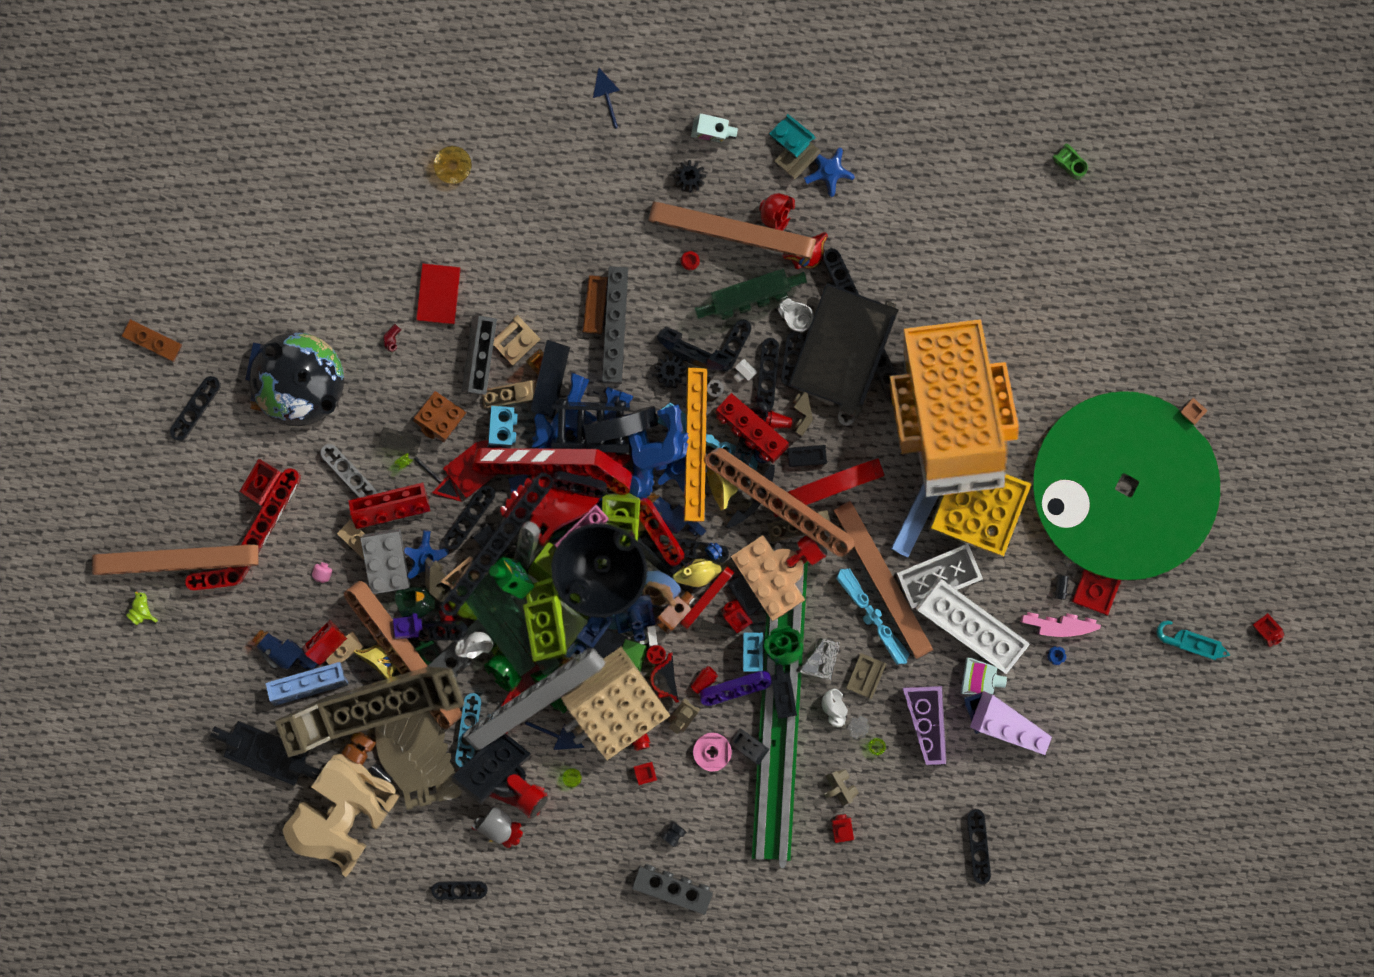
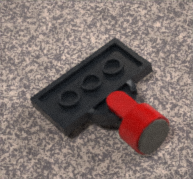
(499, 772)

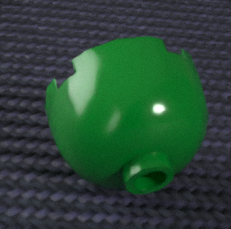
(784, 645)
(503, 671)

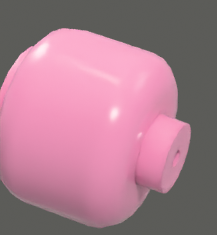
(321, 572)

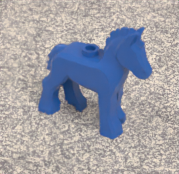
(546, 432)
(656, 454)

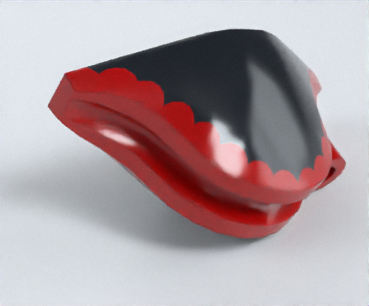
(663, 679)

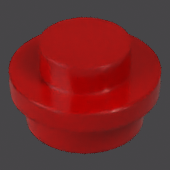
(690, 260)

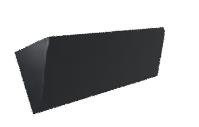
(655, 557)

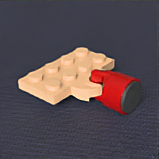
(775, 572)

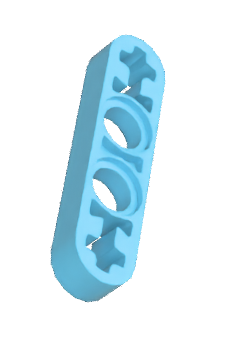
(463, 727)

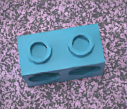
(497, 427)
(752, 651)

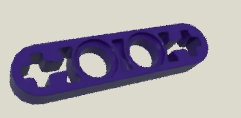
(755, 682)

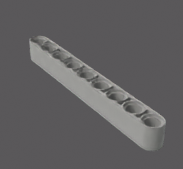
(534, 699)

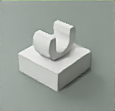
(745, 371)
(651, 636)

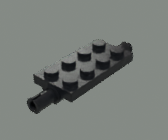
(264, 753)

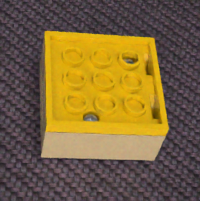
(982, 516)

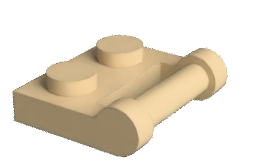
(520, 344)

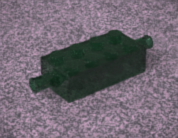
(750, 293)

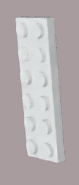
(972, 625)

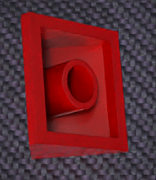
(260, 482)
(324, 643)

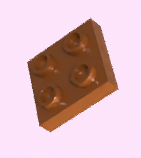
(439, 417)

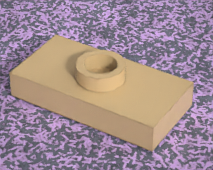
(352, 537)
(346, 649)

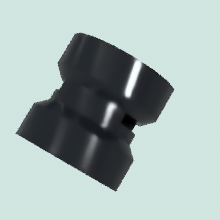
(673, 833)

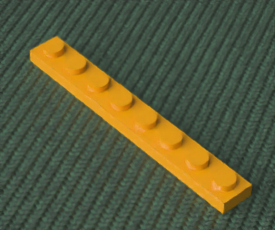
(696, 451)

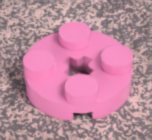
(719, 760)

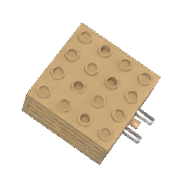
(614, 706)

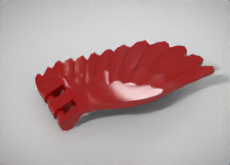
(557, 506)

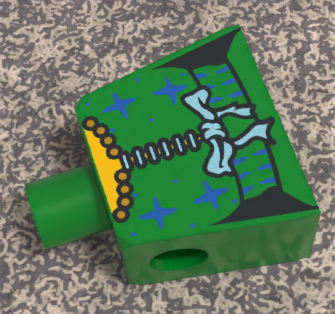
(507, 573)

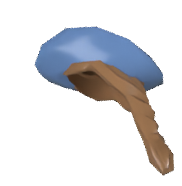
(661, 589)

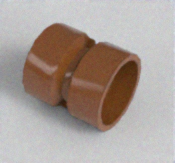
(356, 754)

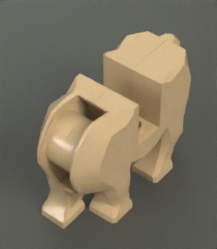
(354, 792)

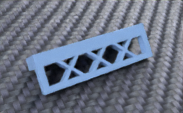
(914, 522)
(306, 684)

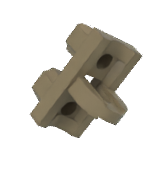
(683, 716)
(844, 794)

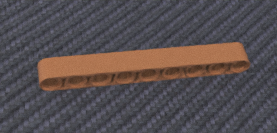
(732, 230)
(788, 502)
(175, 560)
(883, 580)
(398, 650)

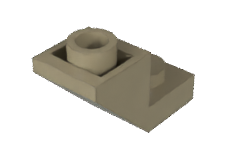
(803, 407)
(433, 577)

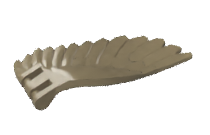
(417, 758)

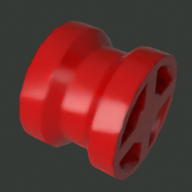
(656, 654)

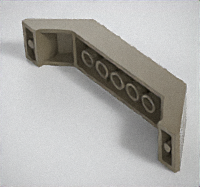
(369, 707)

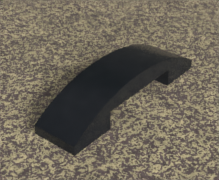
(672, 341)
(620, 426)
(738, 517)

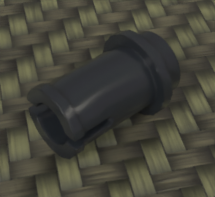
(1061, 587)
(376, 771)

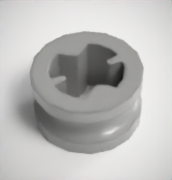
(720, 386)

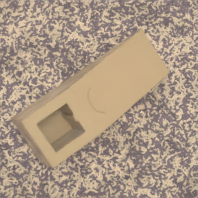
(510, 394)

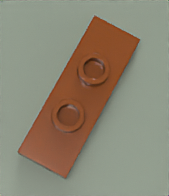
(595, 304)
(152, 340)

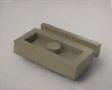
(795, 166)
(866, 675)

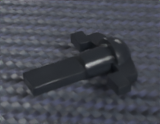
(762, 407)

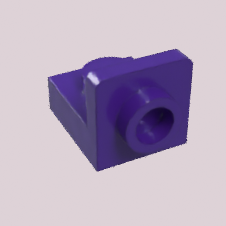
(407, 627)

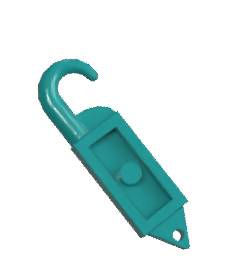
(1193, 642)

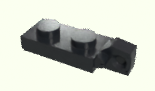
(783, 693)

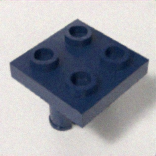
(636, 618)

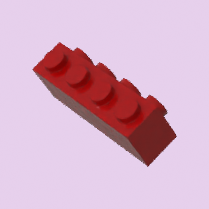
(751, 428)
(389, 505)

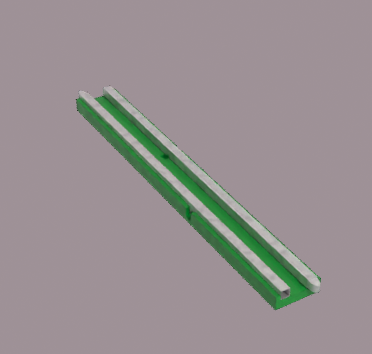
(778, 768)

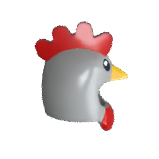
(499, 827)

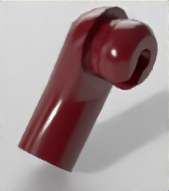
(389, 338)

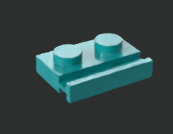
(792, 135)

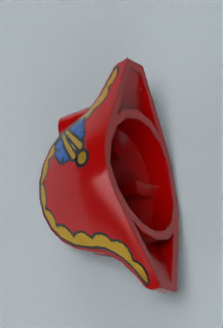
(817, 255)

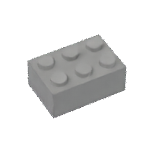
(385, 561)

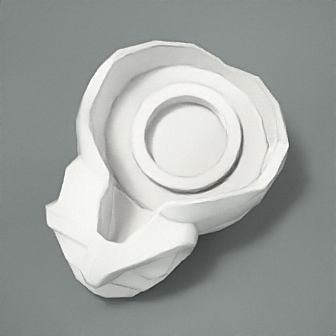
(796, 315)
(474, 645)
(836, 710)

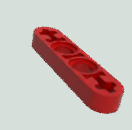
(662, 529)
(707, 597)

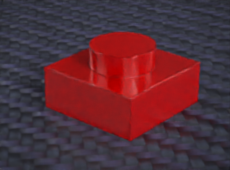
(645, 773)

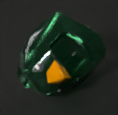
(415, 600)

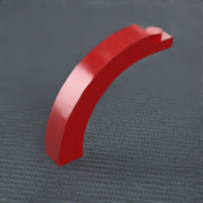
(837, 482)

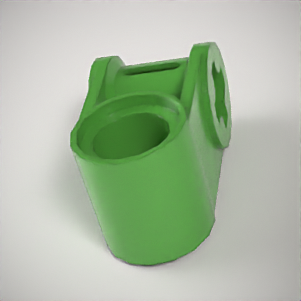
(1069, 161)

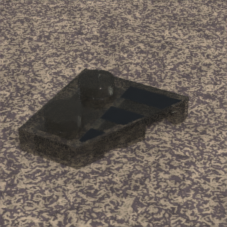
(821, 659)

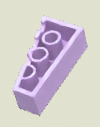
(928, 719)
(1003, 722)

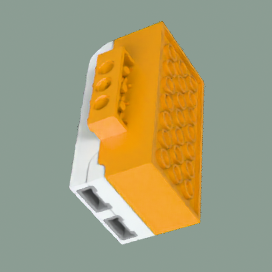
(954, 408)

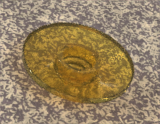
(450, 155)

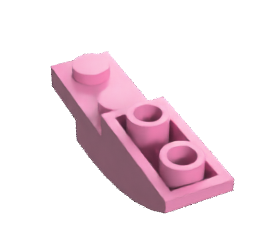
(1067, 626)

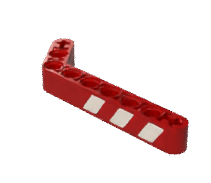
(572, 461)
(261, 538)

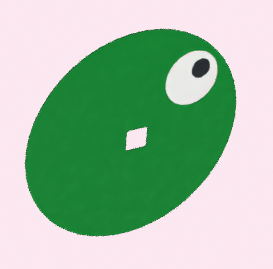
(1102, 526)

